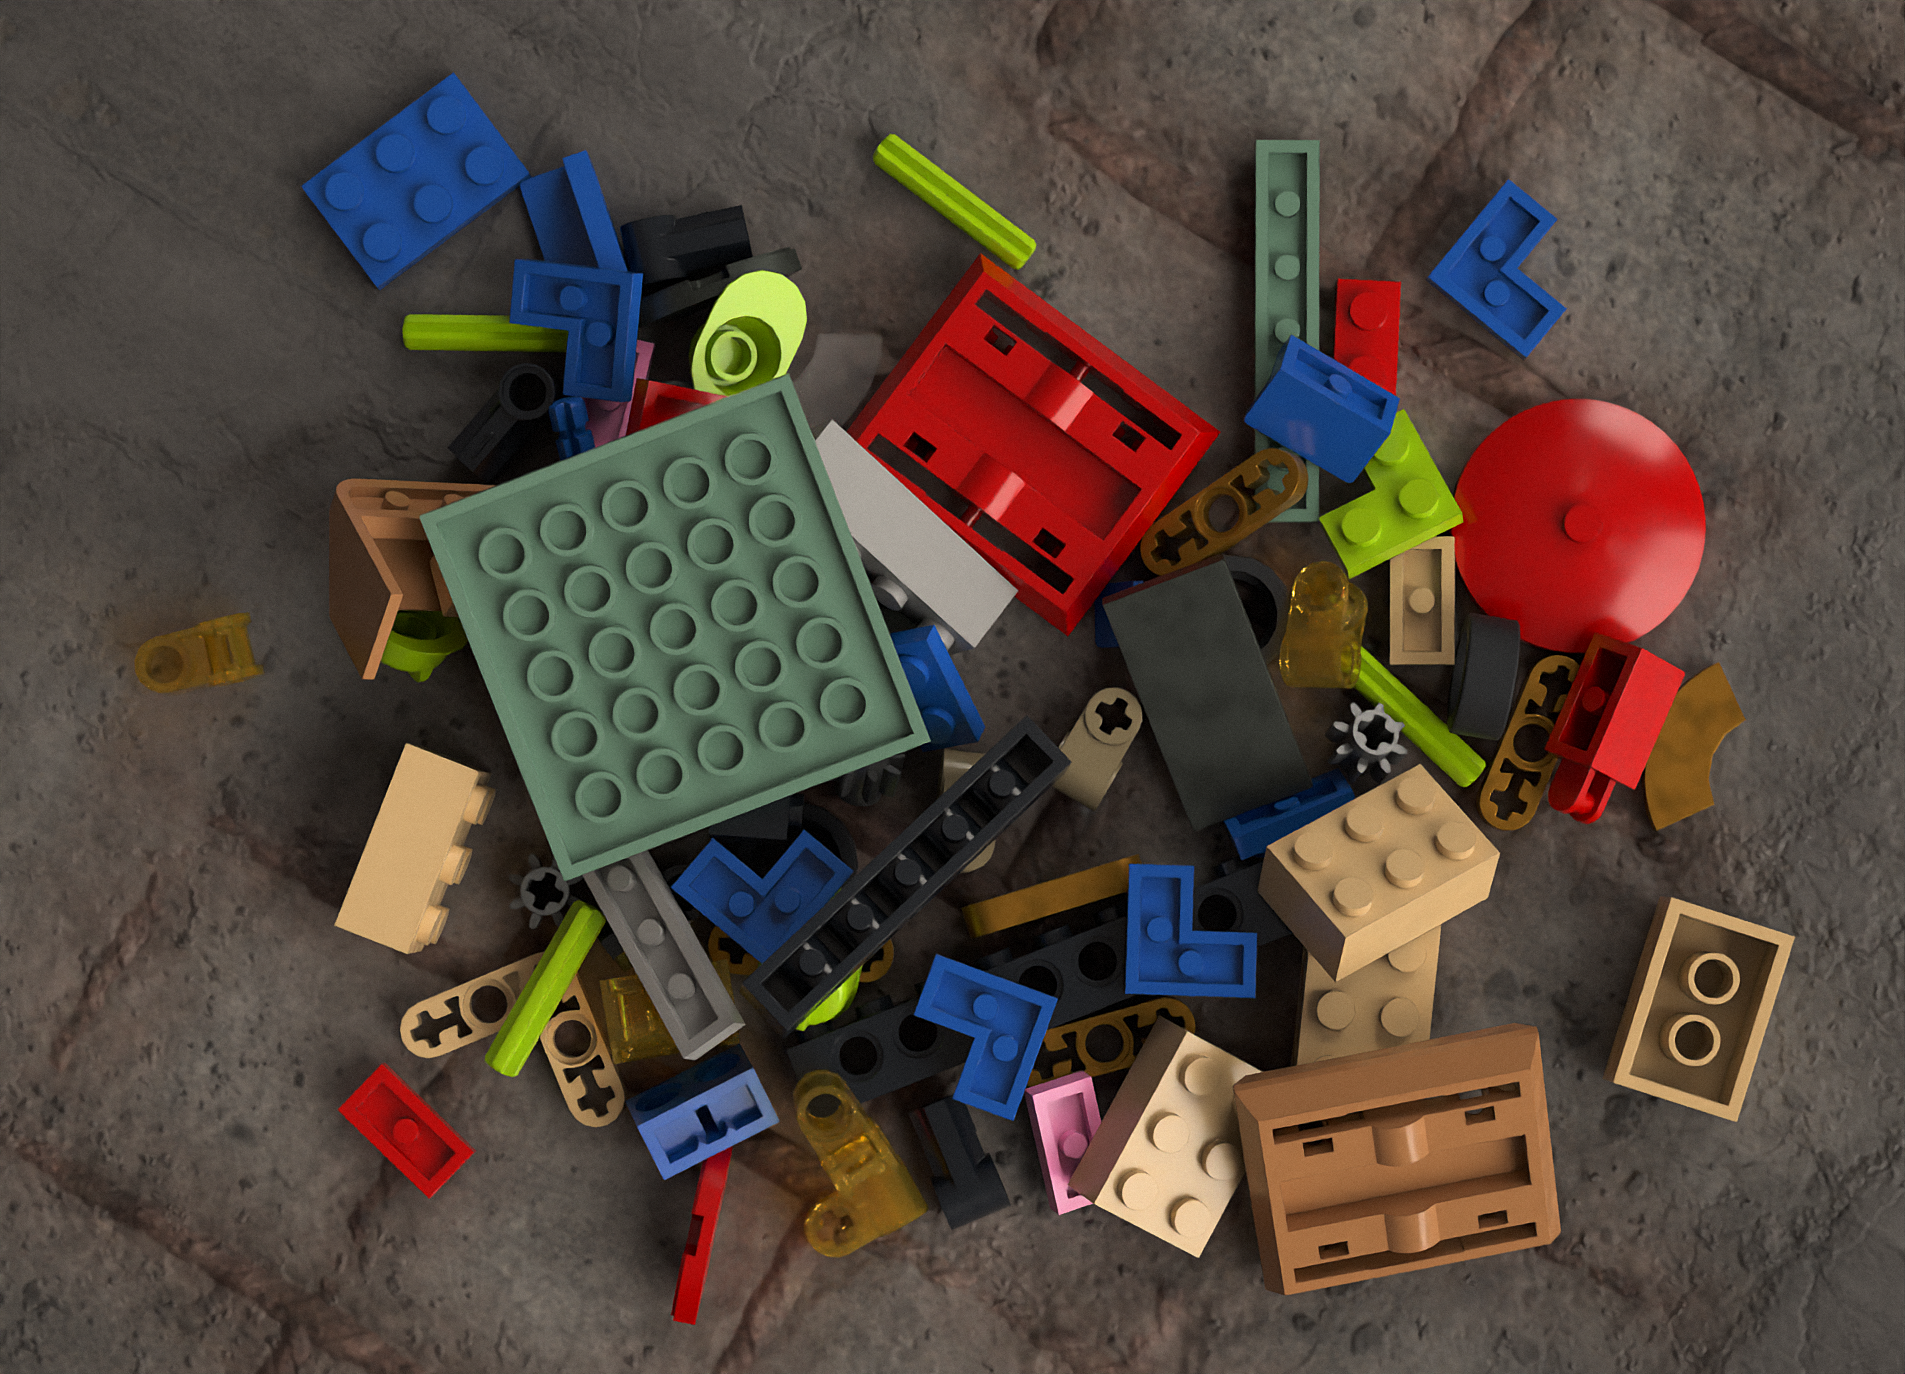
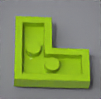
(1403, 509)

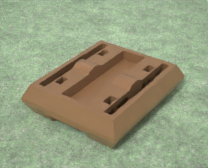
(1405, 1174)

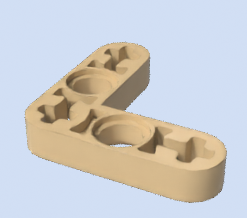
(511, 982)

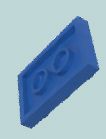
(416, 181)

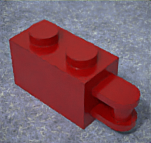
(1608, 725)

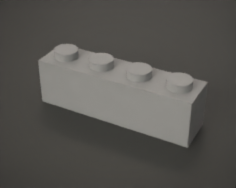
(908, 550)

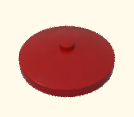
(1578, 524)

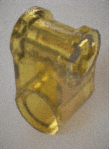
(1323, 630)
(203, 655)
(849, 1140)
(876, 1210)

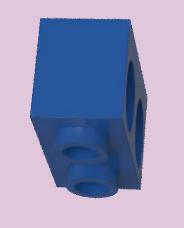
(702, 1111)

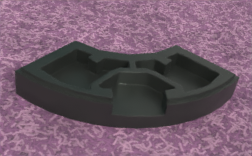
(690, 297)

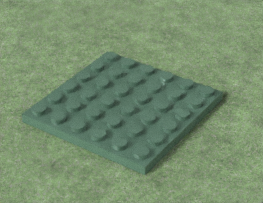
(675, 627)

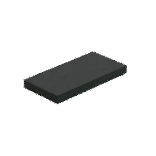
(1207, 692)

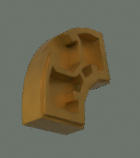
(1680, 762)

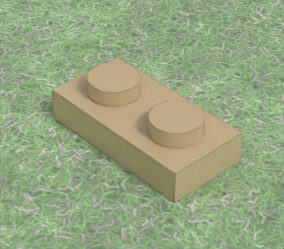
(1423, 604)

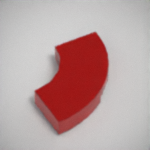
(701, 1237)

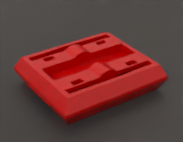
(1033, 440)

